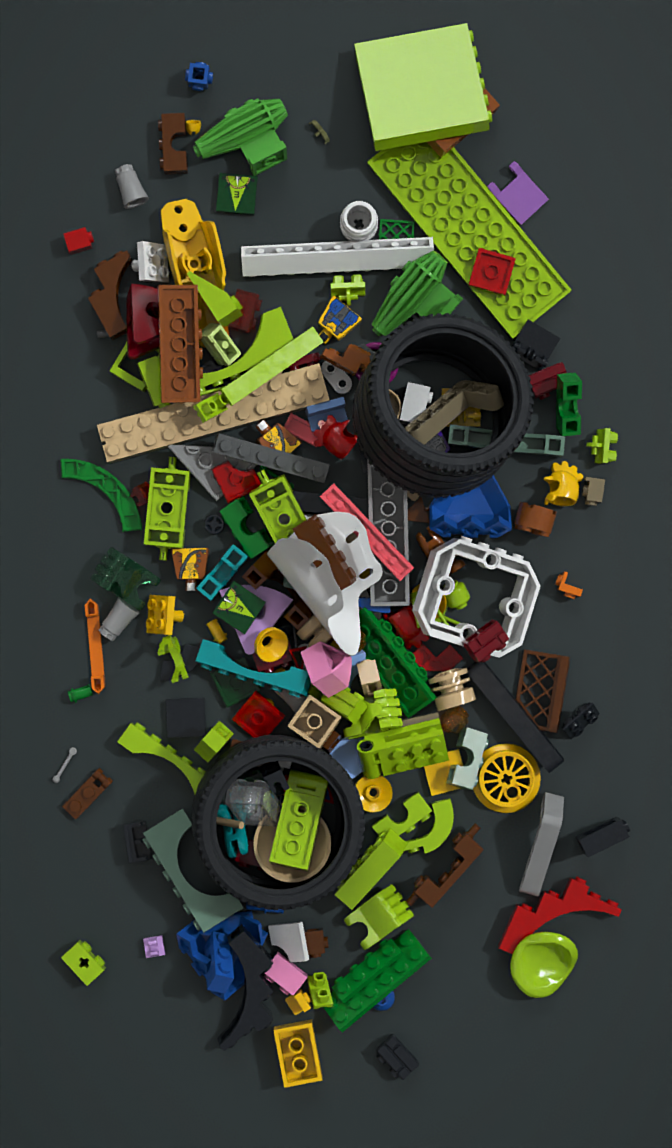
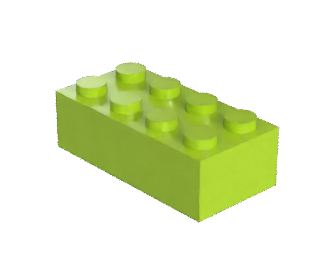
(371, 868)

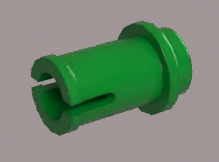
(80, 693)

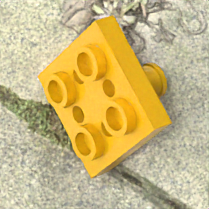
(162, 614)

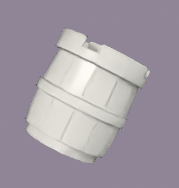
(356, 211)

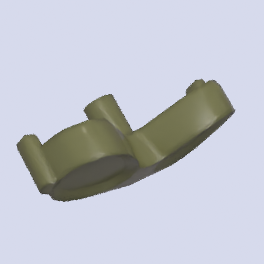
(320, 131)

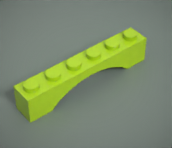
(138, 741)

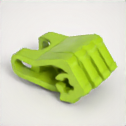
(378, 717)
(380, 915)

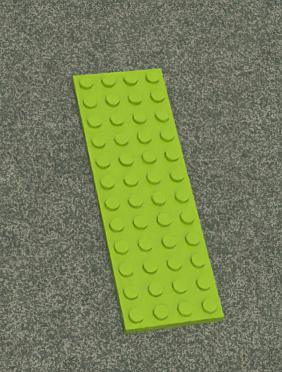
(465, 216)

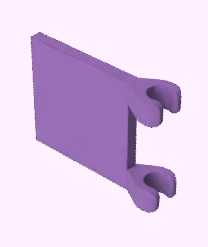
(521, 196)

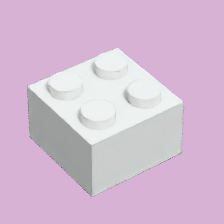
(415, 402)

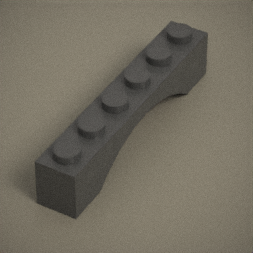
(270, 457)

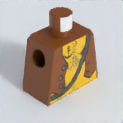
(276, 437)
(190, 565)

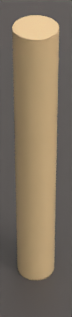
(230, 823)

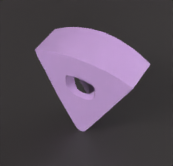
(272, 611)

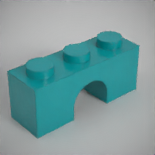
(222, 573)

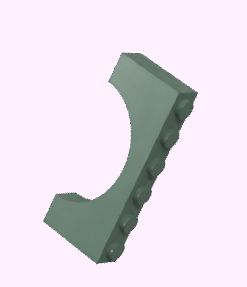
(165, 840)

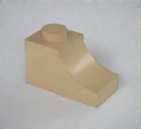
(369, 677)

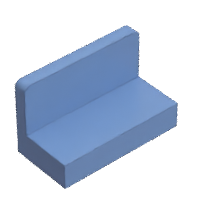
(322, 410)

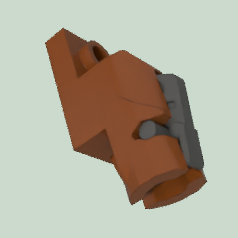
(353, 358)

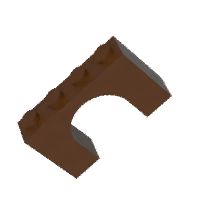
(264, 570)

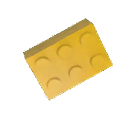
(298, 1053)

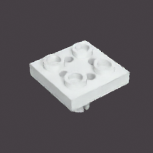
(151, 262)

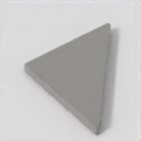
(200, 461)

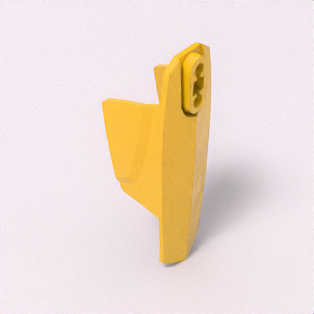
(193, 251)

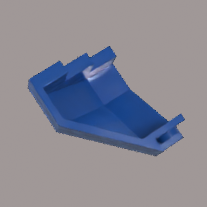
(472, 513)
(193, 942)

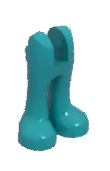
(229, 836)

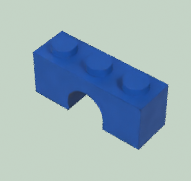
(221, 968)

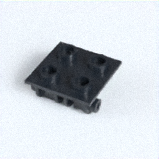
(535, 344)
(575, 727)

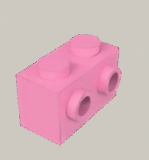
(285, 974)

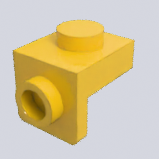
(299, 1002)

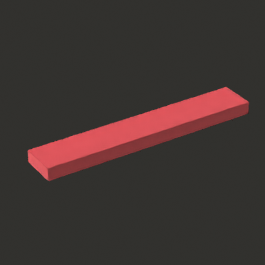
(378, 542)

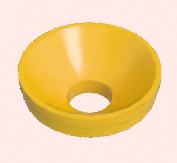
(276, 646)

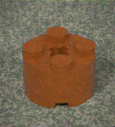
(534, 519)

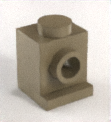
(593, 490)

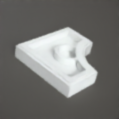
(291, 939)

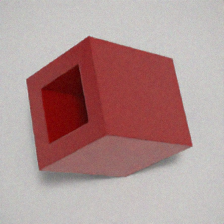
(78, 240)

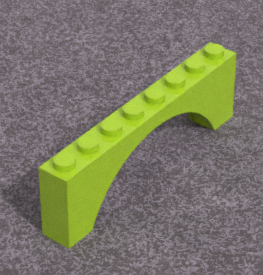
(271, 337)

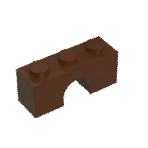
(172, 126)

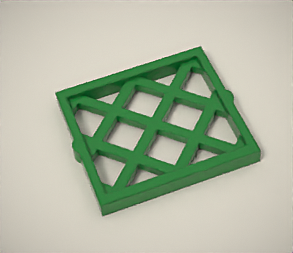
(397, 222)

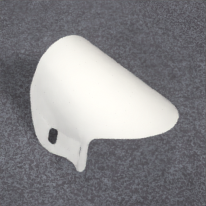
(317, 587)

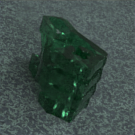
(123, 577)

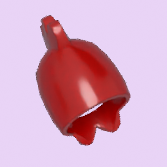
(335, 437)
(406, 627)

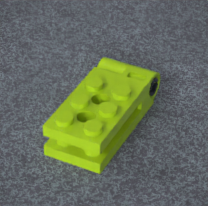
(402, 749)

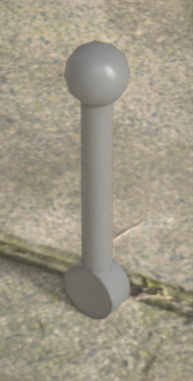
(72, 751)

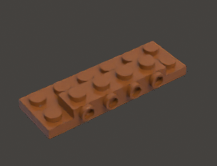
(179, 343)

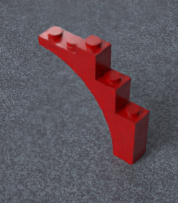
(574, 898)

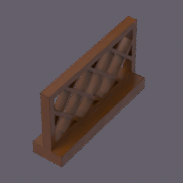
(558, 687)

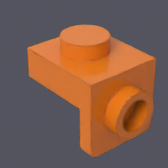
(570, 591)

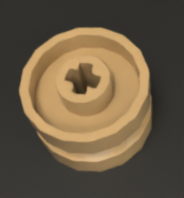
(315, 628)

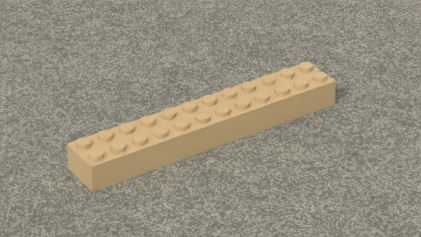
(180, 423)

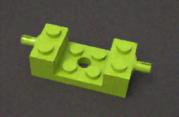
(272, 500)
(161, 528)

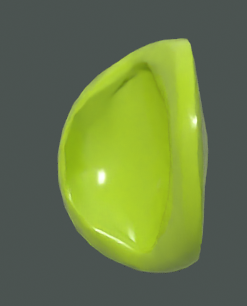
(542, 963)

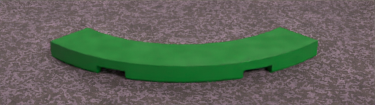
(109, 485)

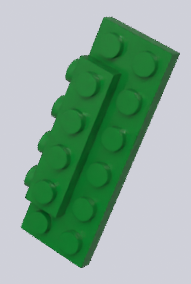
(395, 664)
(375, 978)

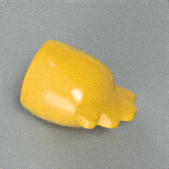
(563, 484)

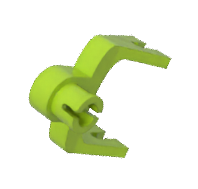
(172, 645)

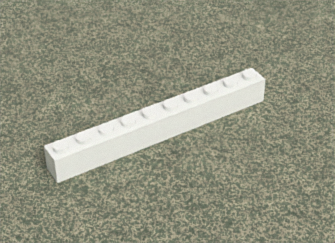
(332, 256)

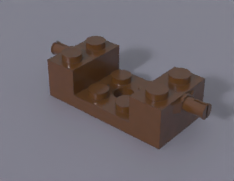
(431, 891)

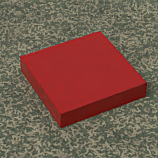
(492, 271)
(258, 716)

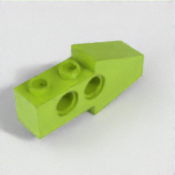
(213, 741)

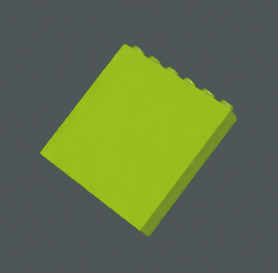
(422, 86)

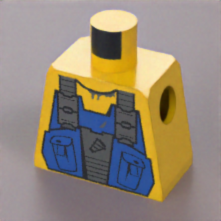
(337, 320)

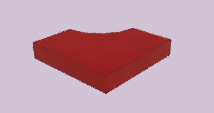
(234, 482)

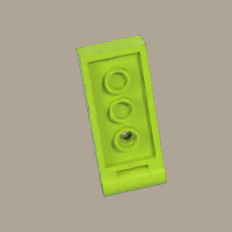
(297, 830)

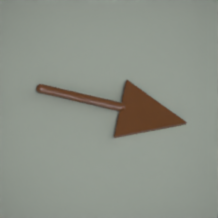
(418, 512)

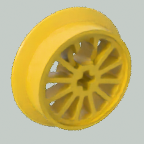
(519, 801)

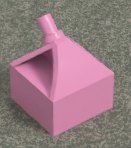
(327, 668)

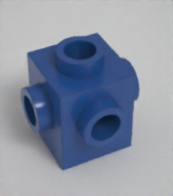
(199, 69)

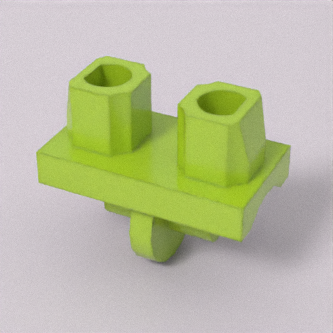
(348, 291)
(211, 407)
(600, 446)
(319, 990)

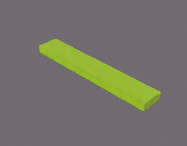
(271, 366)

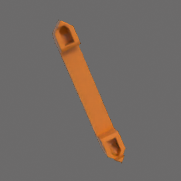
(95, 646)

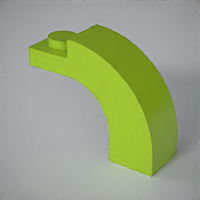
(440, 831)

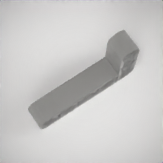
(543, 845)

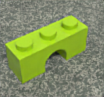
(417, 811)

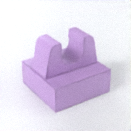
(154, 946)

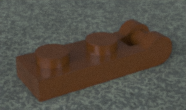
(87, 794)

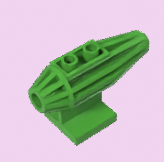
(252, 131)
(414, 292)

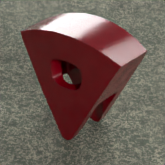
(142, 320)

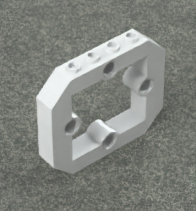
(438, 569)

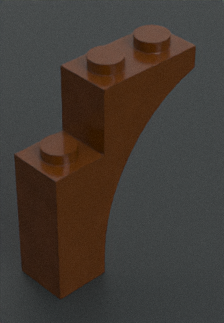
(106, 301)

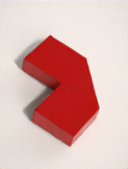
(444, 661)

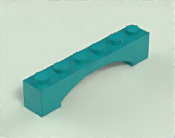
(293, 680)

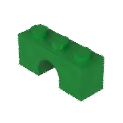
(567, 415)
(235, 516)

